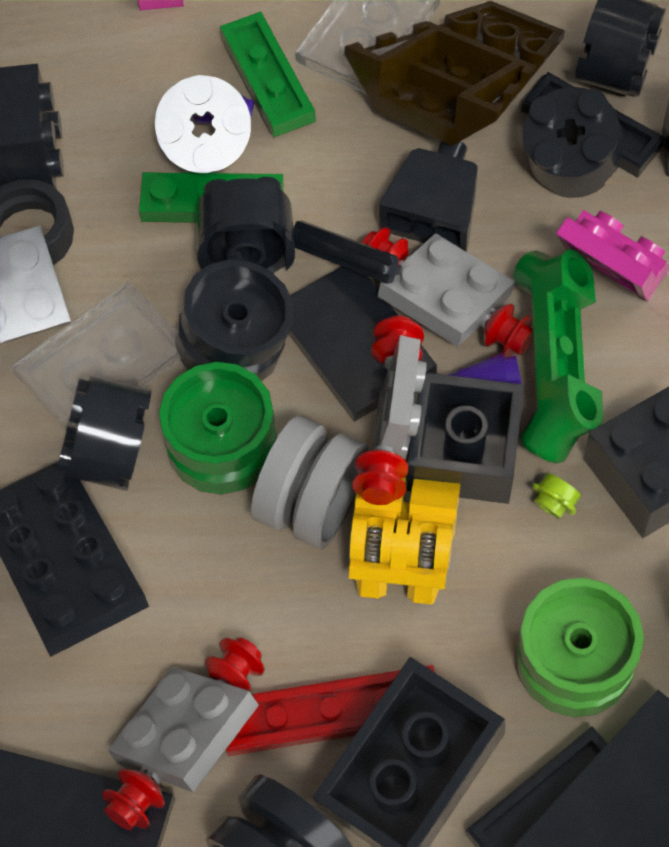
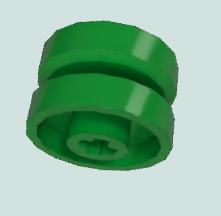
(218, 427)

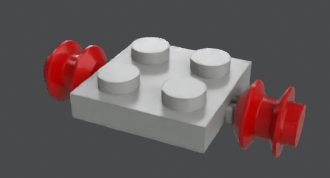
(452, 293)
(397, 415)
(182, 731)

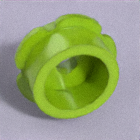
(556, 496)

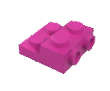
(629, 263)

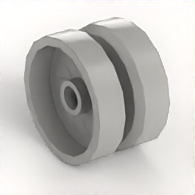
(307, 482)

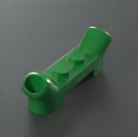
(564, 401)

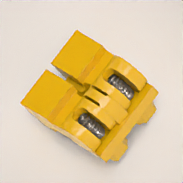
(405, 541)

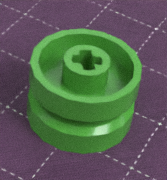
(573, 617)

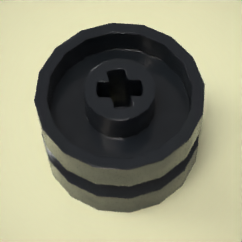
(234, 317)
(275, 820)

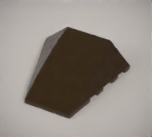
(454, 73)

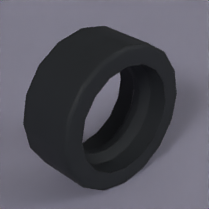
(38, 195)

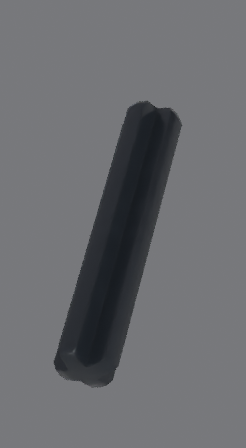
(346, 252)

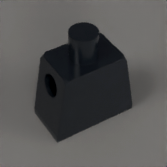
(432, 196)

